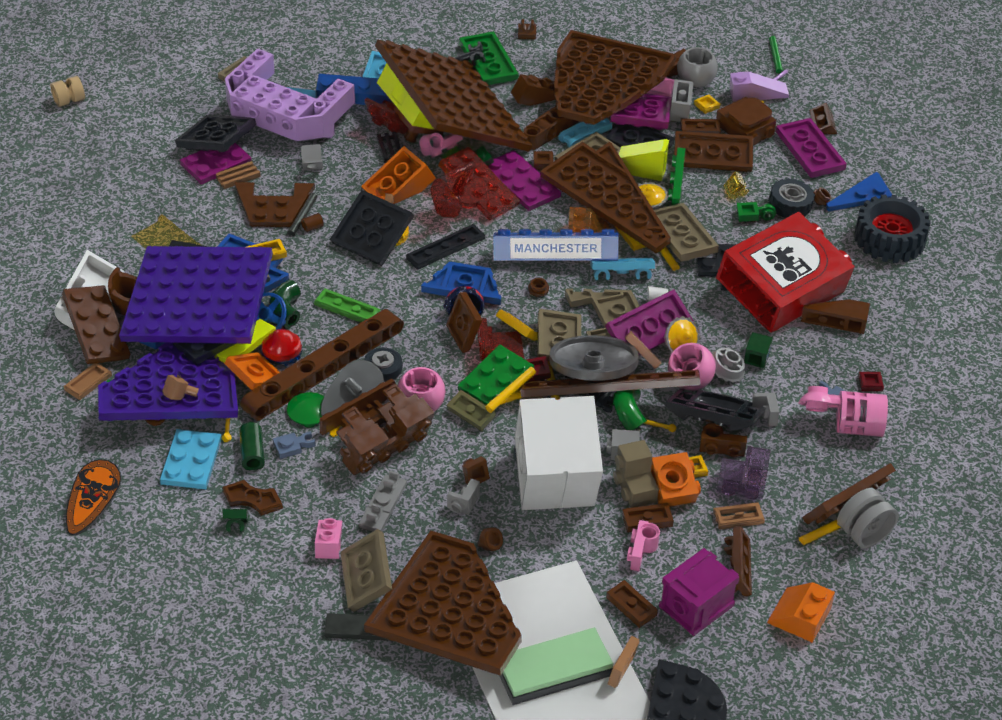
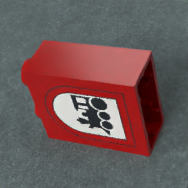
(784, 271)

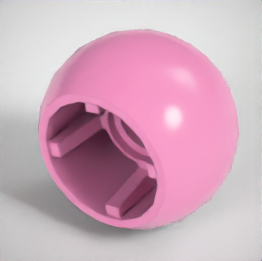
(693, 357)
(425, 384)

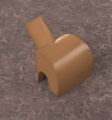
(177, 387)

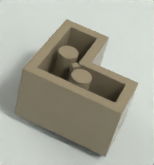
(635, 475)

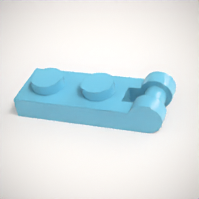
(583, 130)

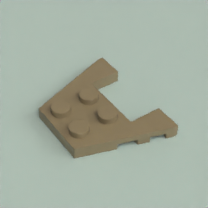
(607, 305)

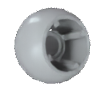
(697, 66)

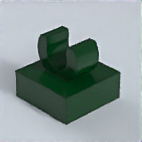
(234, 516)

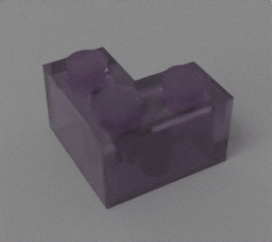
(745, 477)

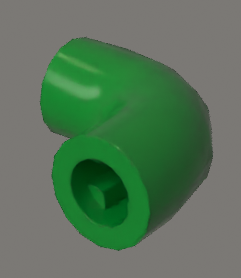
(627, 408)

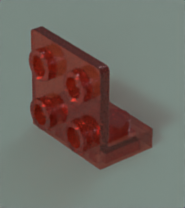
(385, 115)
(489, 341)

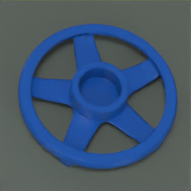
(266, 313)

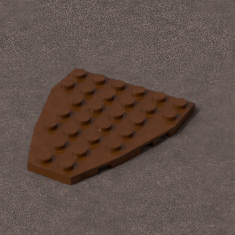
(604, 75)

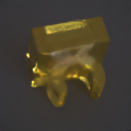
(735, 186)

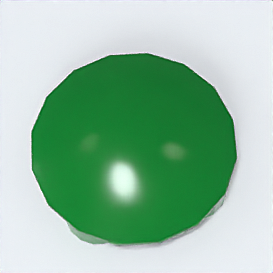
(305, 409)

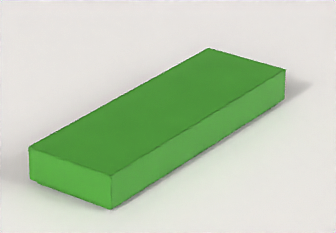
(345, 306)

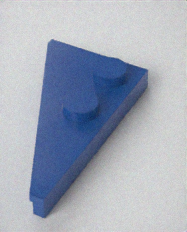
(859, 193)

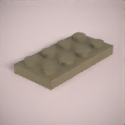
(687, 234)

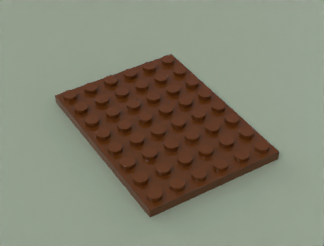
(453, 95)

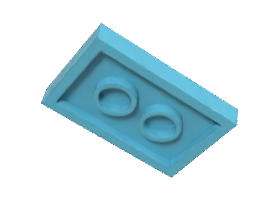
(191, 459)

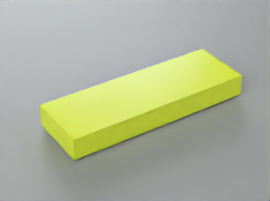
(261, 331)

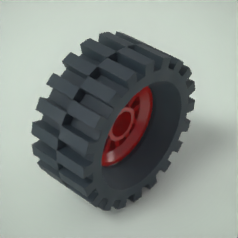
(892, 228)

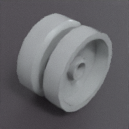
(867, 518)

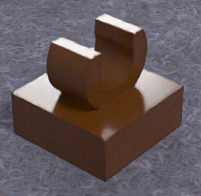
(527, 31)
(475, 469)

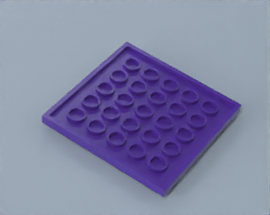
(197, 295)

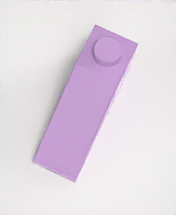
(756, 86)

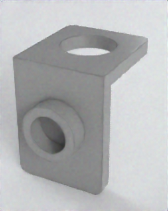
(311, 157)

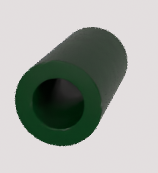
(251, 446)

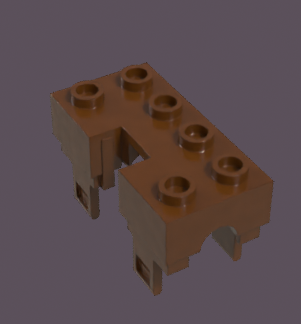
(368, 443)

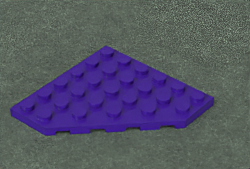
(139, 395)

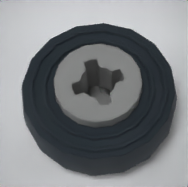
(387, 361)

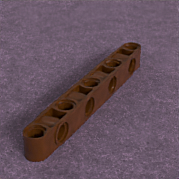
(547, 128)
(321, 364)

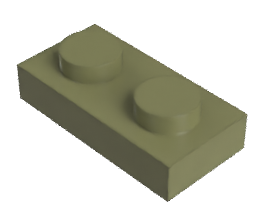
(470, 410)

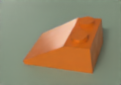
(401, 176)

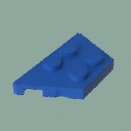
(460, 274)

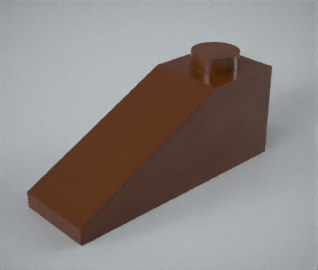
(841, 314)

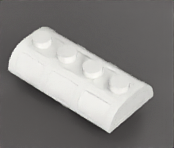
(90, 272)

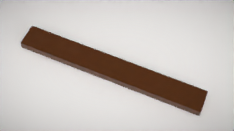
(627, 382)

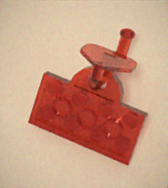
(470, 186)

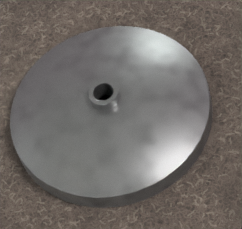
(594, 357)

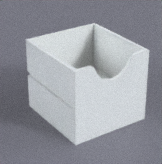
(558, 453)

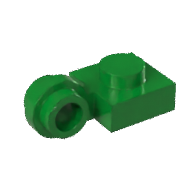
(750, 211)

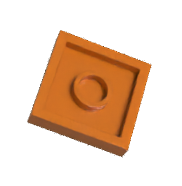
(251, 368)

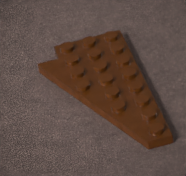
(608, 188)

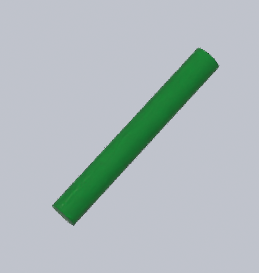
(775, 54)

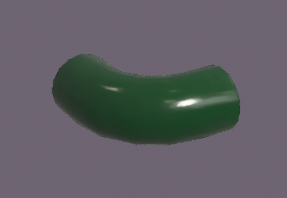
(289, 292)

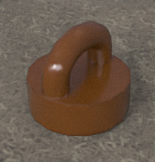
(490, 539)

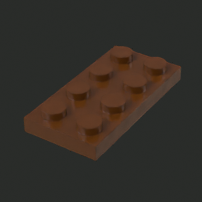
(715, 150)
(95, 324)
(837, 502)

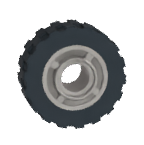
(791, 197)

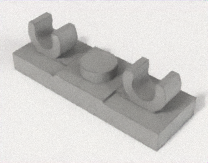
(383, 502)

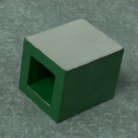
(758, 350)

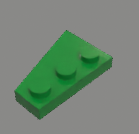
(676, 177)

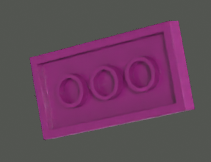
(811, 147)
(524, 180)
(649, 320)

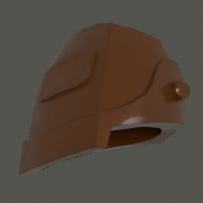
(121, 289)

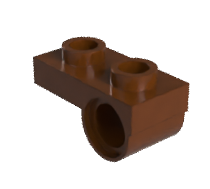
(716, 442)

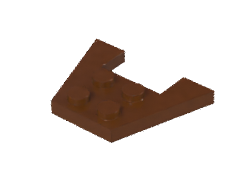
(272, 210)

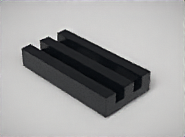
(387, 137)

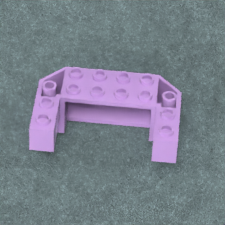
(280, 107)

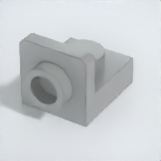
(768, 401)
(466, 499)

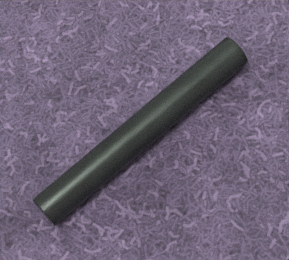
(302, 214)

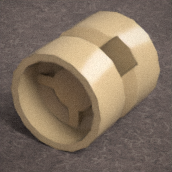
(67, 91)

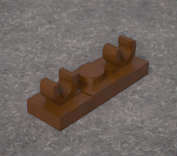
(741, 559)

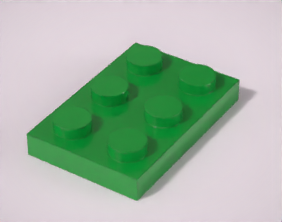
(494, 374)

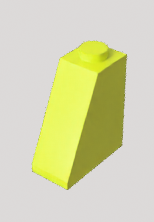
(646, 159)

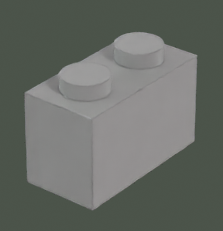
(681, 100)

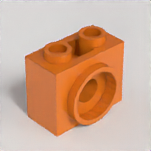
(681, 471)

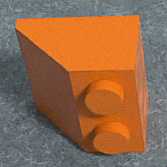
(803, 610)

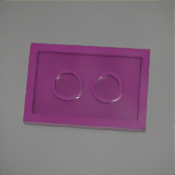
(205, 164)

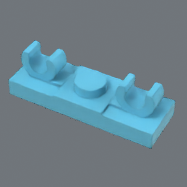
(623, 266)

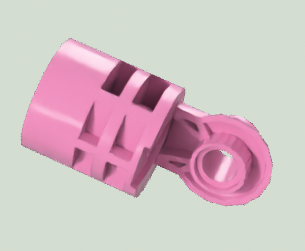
(849, 410)

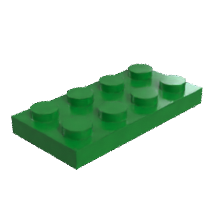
(498, 66)

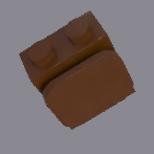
(747, 118)

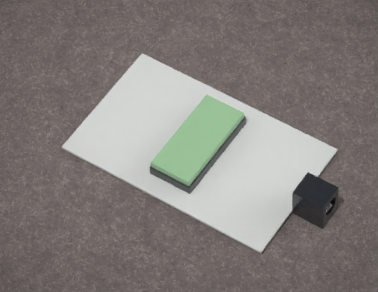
(562, 654)

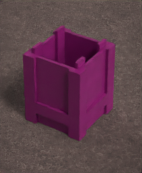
(698, 591)

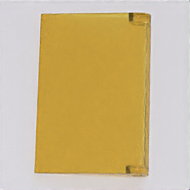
(161, 234)

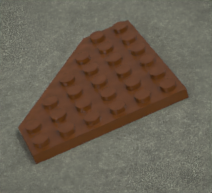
(448, 607)

